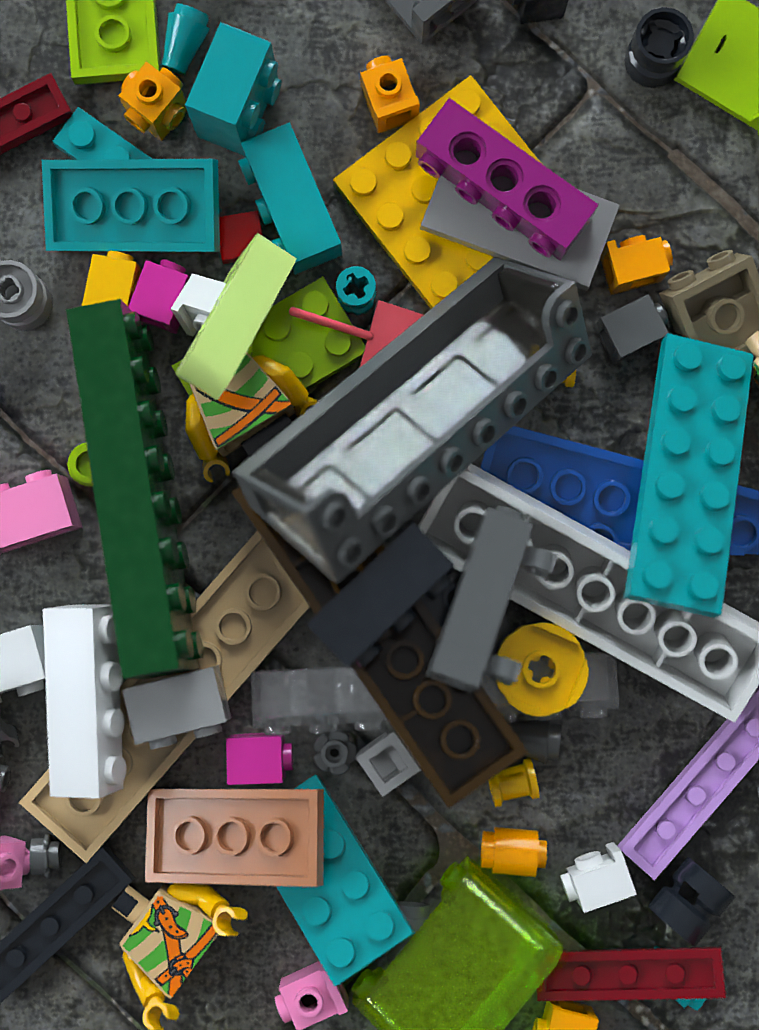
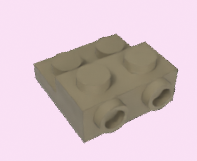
(717, 302)

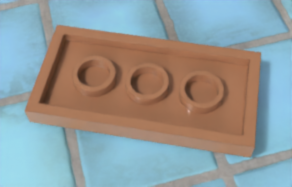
(235, 836)

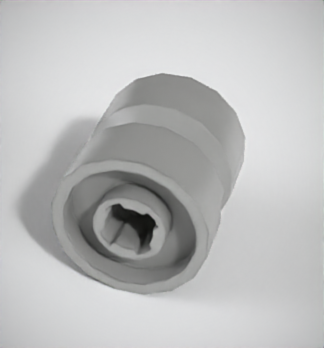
(26, 301)

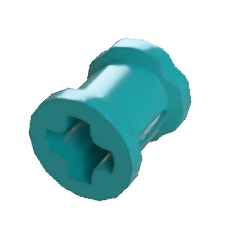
(361, 278)

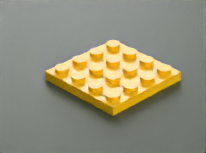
(393, 194)

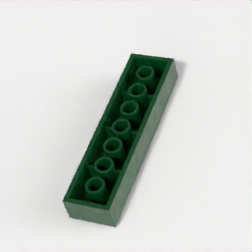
(134, 491)

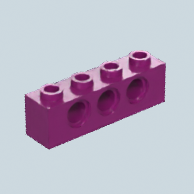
(459, 130)

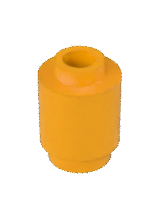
(513, 851)

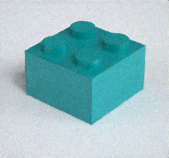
(233, 88)

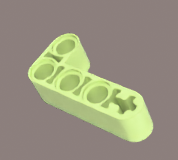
(236, 316)

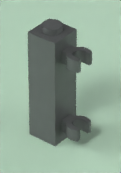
(481, 599)

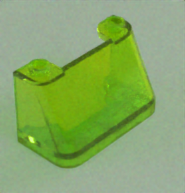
(465, 963)

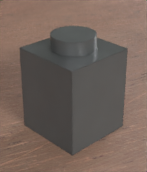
(632, 328)

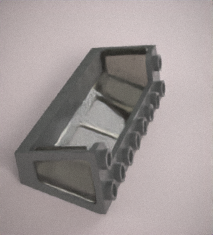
(417, 414)

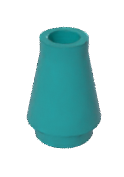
(184, 37)

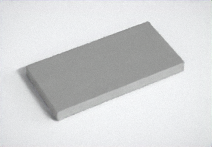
(474, 227)

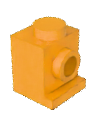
(391, 107)
(635, 263)

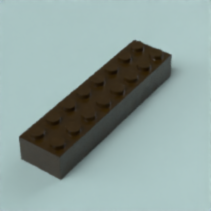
(449, 732)

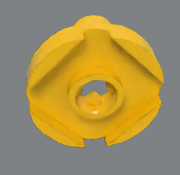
(565, 659)

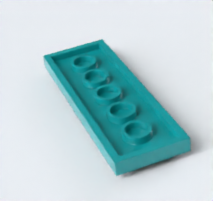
(690, 477)

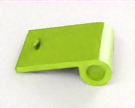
(732, 74)

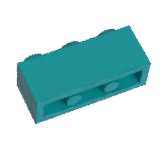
(290, 197)

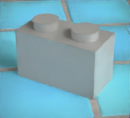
(177, 706)

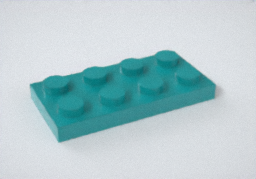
(131, 205)
(353, 913)

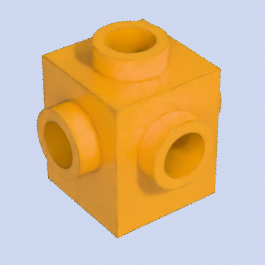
(153, 100)

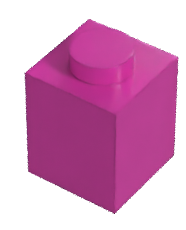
(157, 292)
(257, 758)

